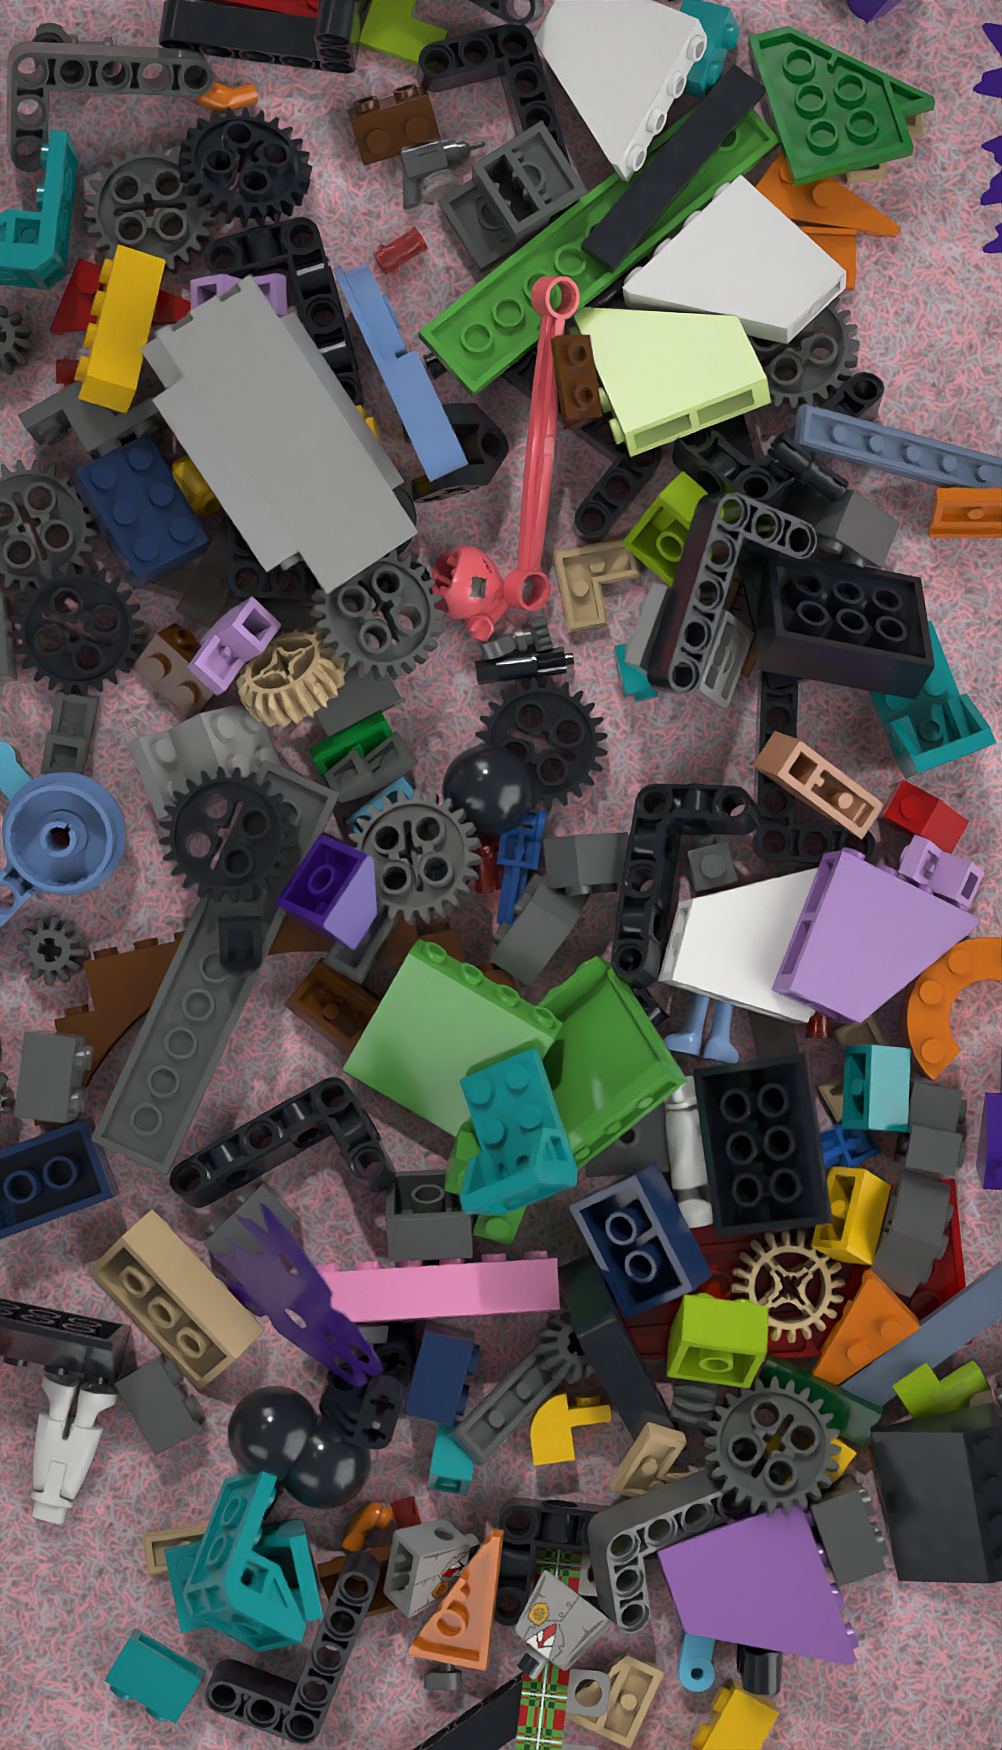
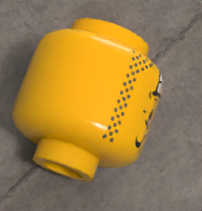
(194, 487)

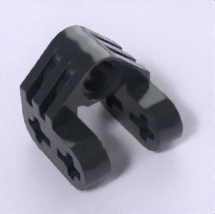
(483, 448)
(354, 1409)

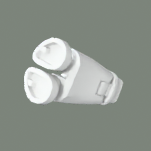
(687, 1156)
(66, 1443)

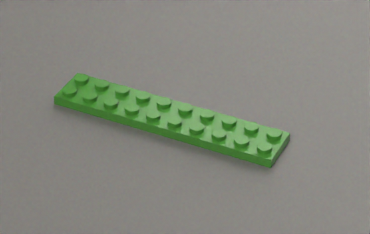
(496, 319)

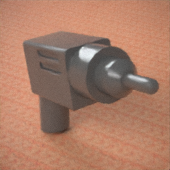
(428, 159)

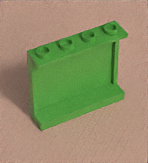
(440, 1027)
(605, 1060)

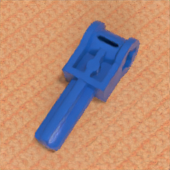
(518, 852)
(846, 1146)

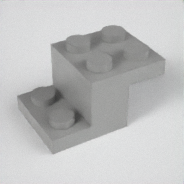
(724, 659)
(204, 742)

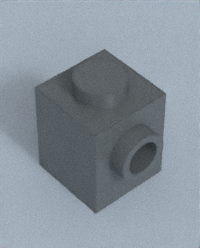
(710, 864)

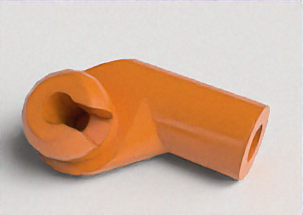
(222, 97)
(363, 1521)

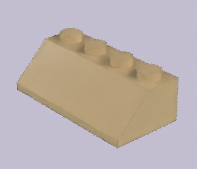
(176, 1300)

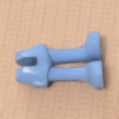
(689, 1038)

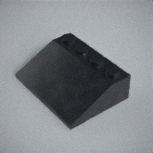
(844, 625)
(762, 1145)
(62, 1341)
(943, 1495)

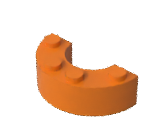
(930, 996)

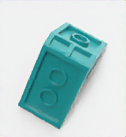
(38, 243)
(936, 724)
(519, 1137)
(281, 1543)
(216, 1590)

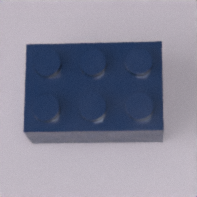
(140, 511)
(52, 1177)
(641, 1241)

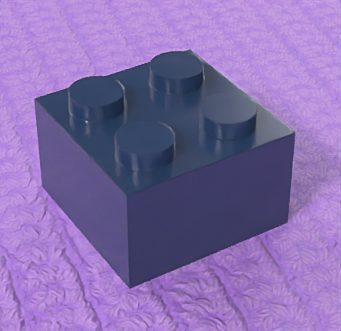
(439, 1373)

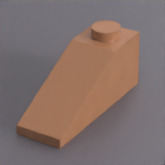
(818, 783)

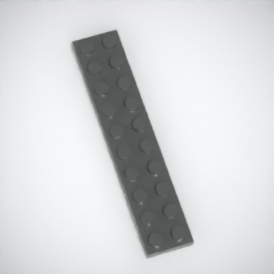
(198, 999)

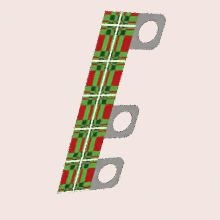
(553, 1691)

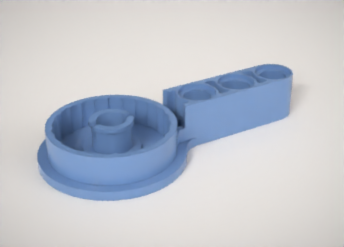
(402, 374)
(40, 863)

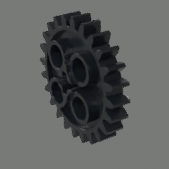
(265, 186)
(61, 662)
(555, 710)
(191, 819)

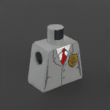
(426, 1564)
(557, 1626)

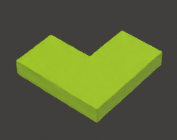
(396, 34)
(927, 1396)

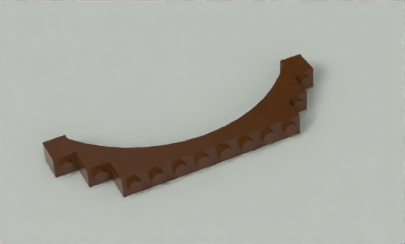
(129, 981)

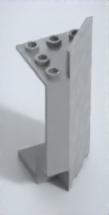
(277, 437)

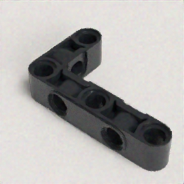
(270, 249)
(723, 469)
(653, 856)
(294, 1128)
(551, 1525)

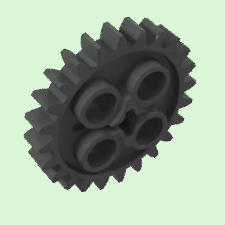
(147, 173)
(813, 376)
(64, 512)
(408, 597)
(448, 848)
(804, 1466)

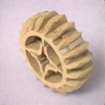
(290, 678)
(772, 1297)

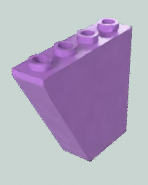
(864, 937)
(760, 1586)

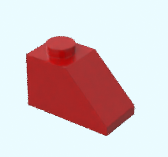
(923, 815)

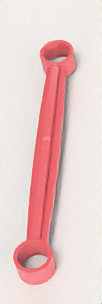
(540, 446)

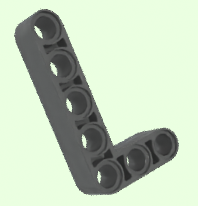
(89, 79)
(649, 1523)

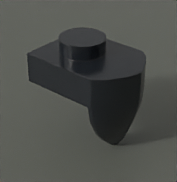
(240, 945)

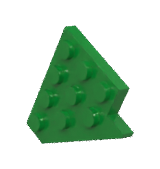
(832, 107)

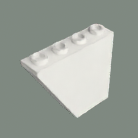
(621, 68)
(742, 263)
(735, 943)

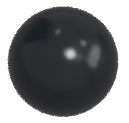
(490, 787)
(271, 1430)
(328, 1470)

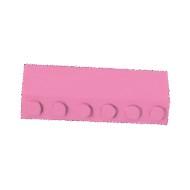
(445, 1290)

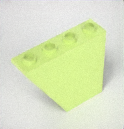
(670, 372)

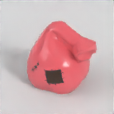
(469, 589)

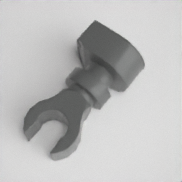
(536, 634)
(443, 1678)

